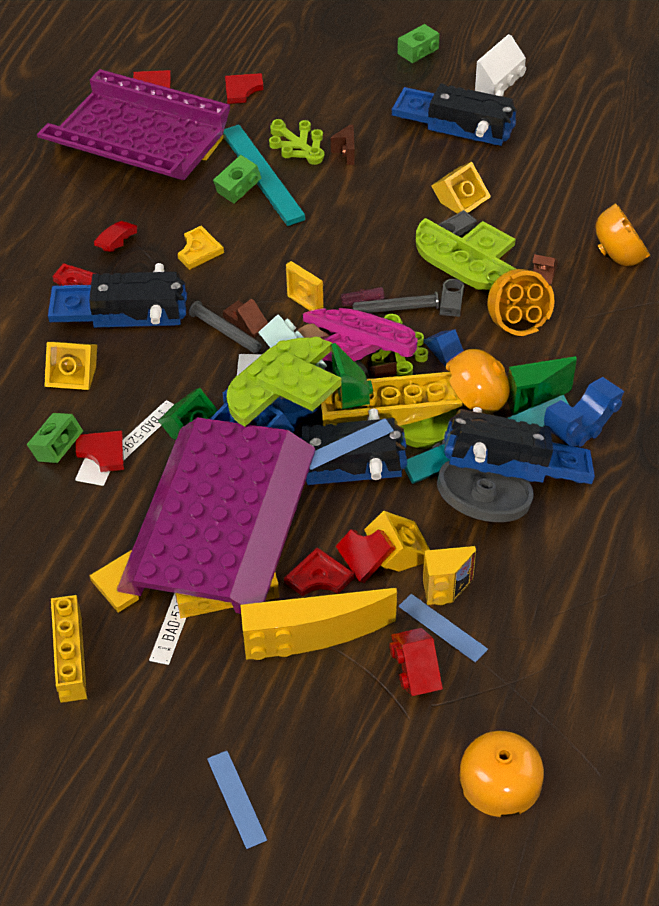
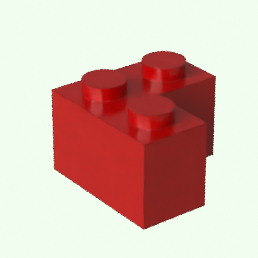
(418, 659)

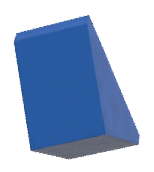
(444, 345)

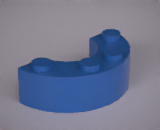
(588, 416)

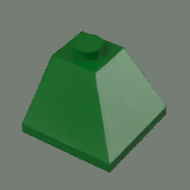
(355, 387)
(185, 411)

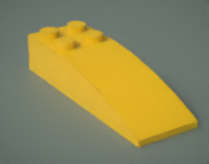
(400, 397)
(314, 622)

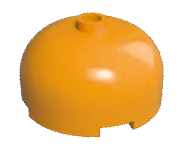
(619, 238)
(518, 294)
(479, 380)
(501, 773)

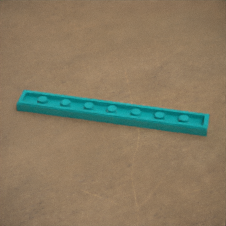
(270, 183)
(431, 461)

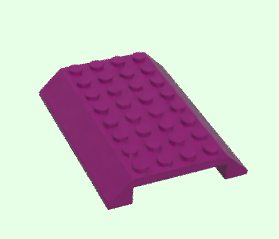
(142, 125)
(220, 513)

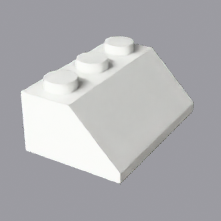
(500, 67)

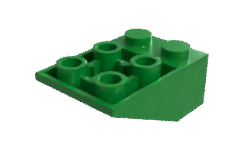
(539, 382)

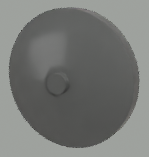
(484, 494)

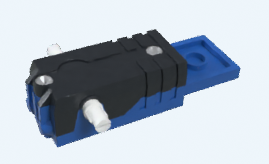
(460, 112)
(122, 300)
(512, 449)
(371, 461)

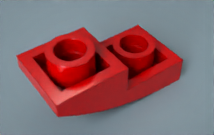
(114, 235)

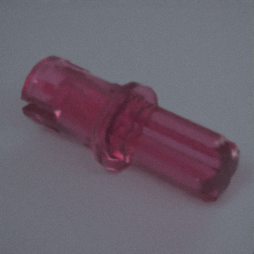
(362, 295)

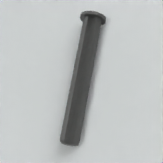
(397, 303)
(223, 326)

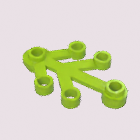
(313, 154)
(404, 367)

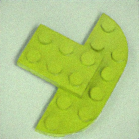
(469, 258)
(283, 371)

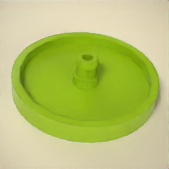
(427, 431)

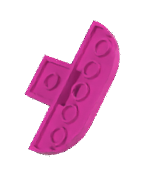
(362, 332)

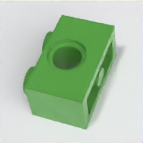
(418, 43)
(237, 179)
(55, 437)

